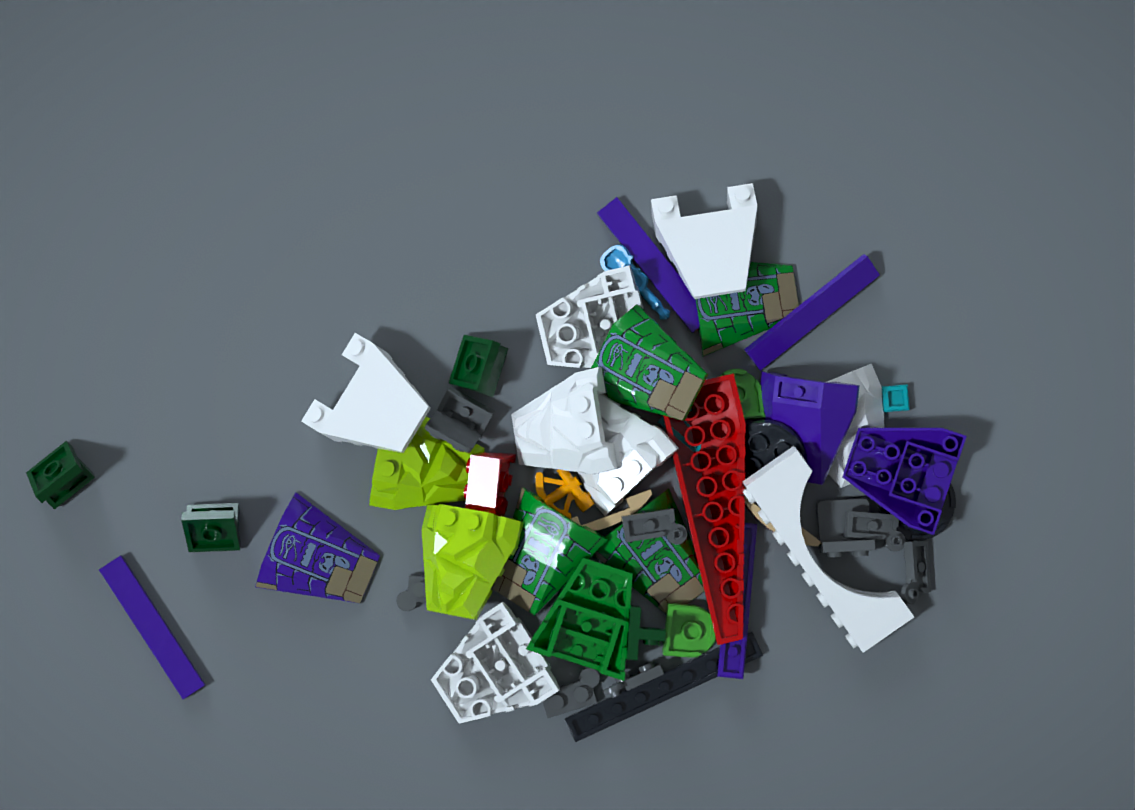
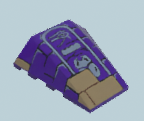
(316, 556)

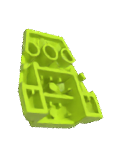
(422, 475)
(464, 557)

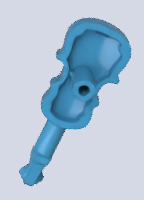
(618, 257)

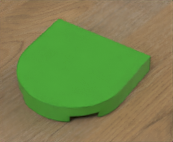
(749, 394)
(687, 631)

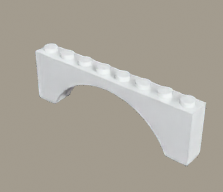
(779, 493)

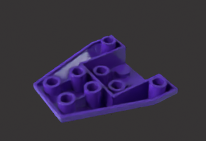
(815, 412)
(905, 471)

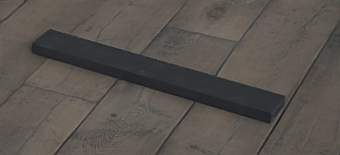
(652, 692)

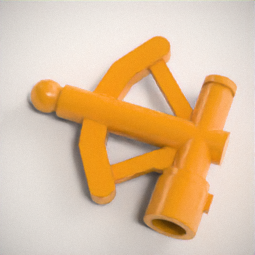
(569, 486)

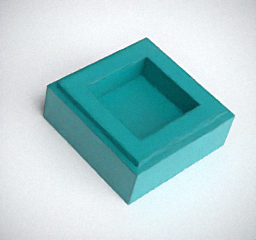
(895, 398)

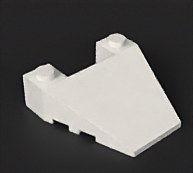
(711, 247)
(377, 405)

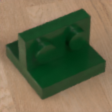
(478, 365)
(59, 476)
(212, 527)
(650, 635)

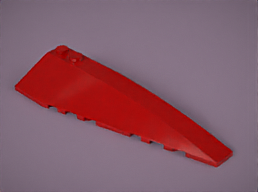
(714, 497)

